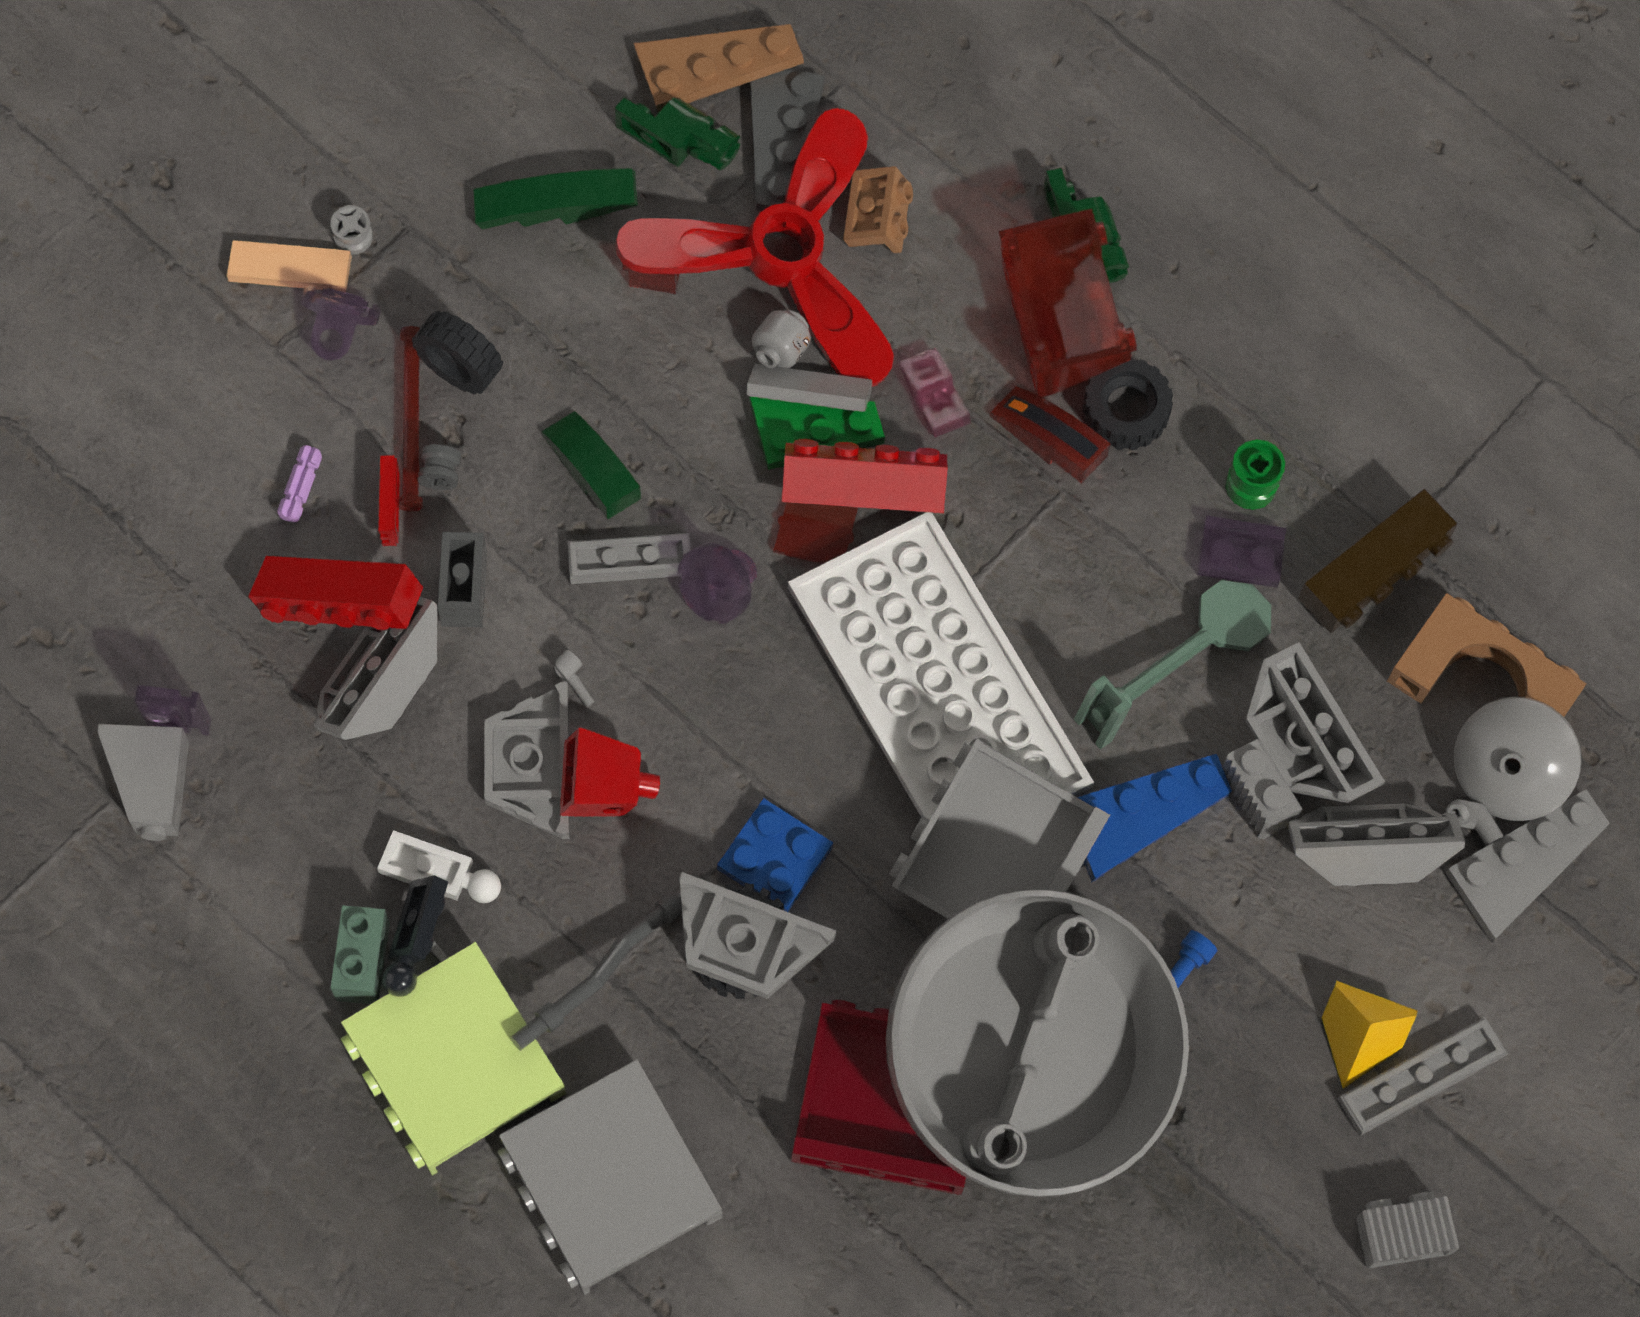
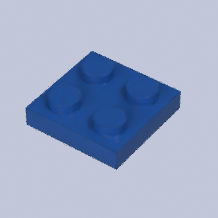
(775, 854)

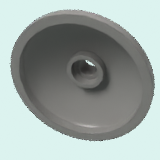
(1533, 736)

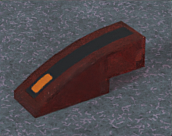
(1051, 432)

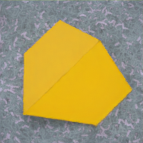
(1363, 1030)

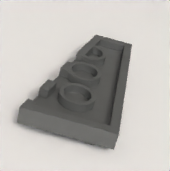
(782, 116)

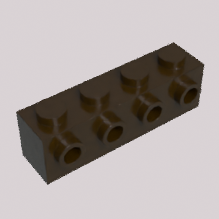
(1378, 561)

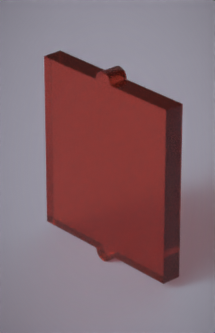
(815, 531)

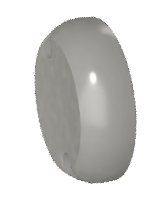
(1037, 1043)

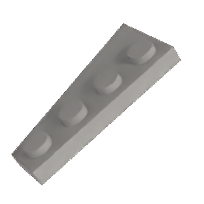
(1518, 867)

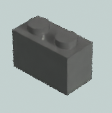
(462, 579)

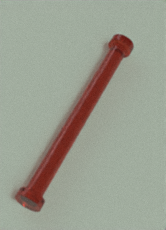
(411, 374)

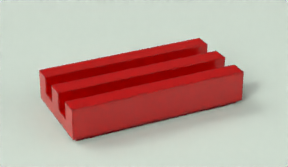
(388, 500)

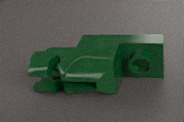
(678, 132)
(1062, 201)

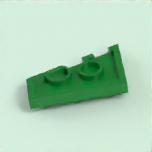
(787, 421)

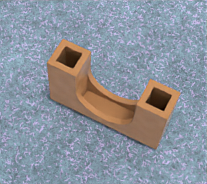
(1460, 633)

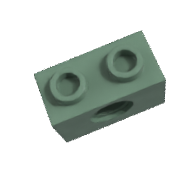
(360, 954)

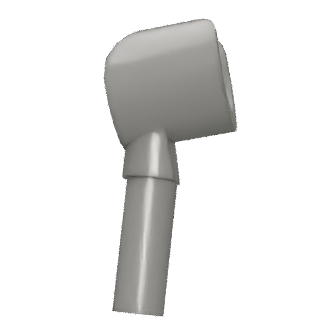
(565, 669)

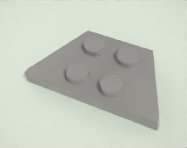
(527, 760)
(745, 938)

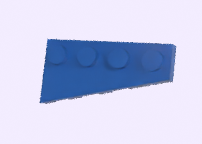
(1151, 808)

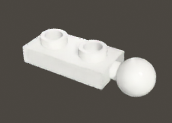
(414, 859)

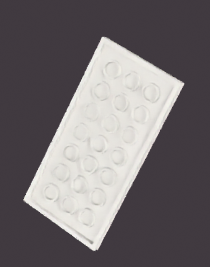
(930, 662)

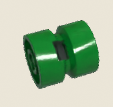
(1255, 474)

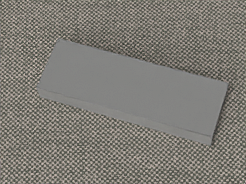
(809, 387)
(627, 558)

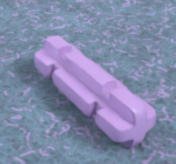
(299, 484)

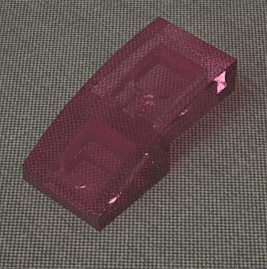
(934, 392)

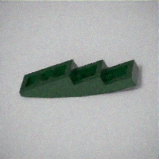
(554, 196)

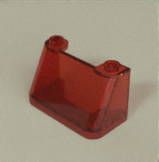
(1063, 301)

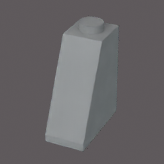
(148, 774)

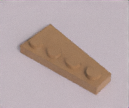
(715, 62)

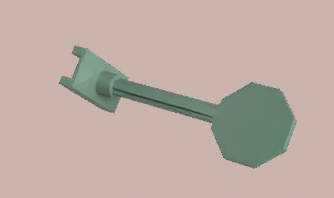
(1229, 616)

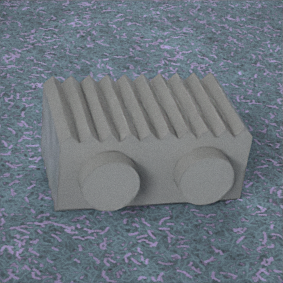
(1260, 789)
(1406, 1230)

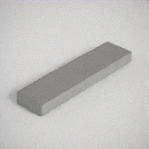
(1422, 1076)

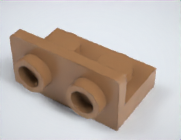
(878, 208)

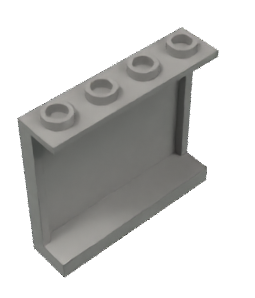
(995, 835)
(608, 1176)

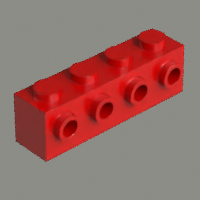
(864, 476)
(336, 592)

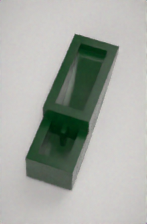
(593, 464)

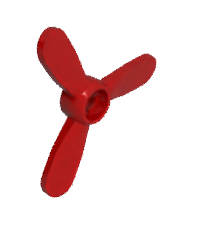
(818, 177)

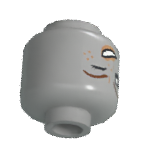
(781, 339)

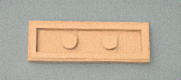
(288, 265)

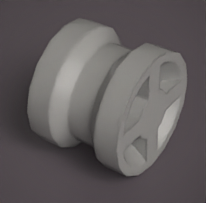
(351, 219)

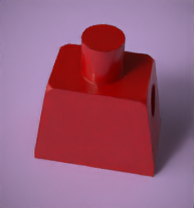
(602, 776)

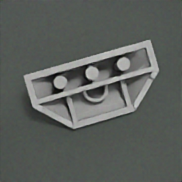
(379, 676)
(1308, 731)
(1375, 842)

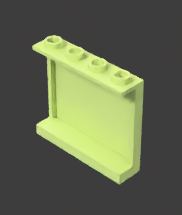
(450, 1058)

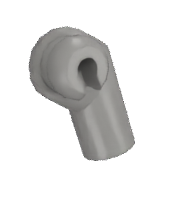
(1475, 817)

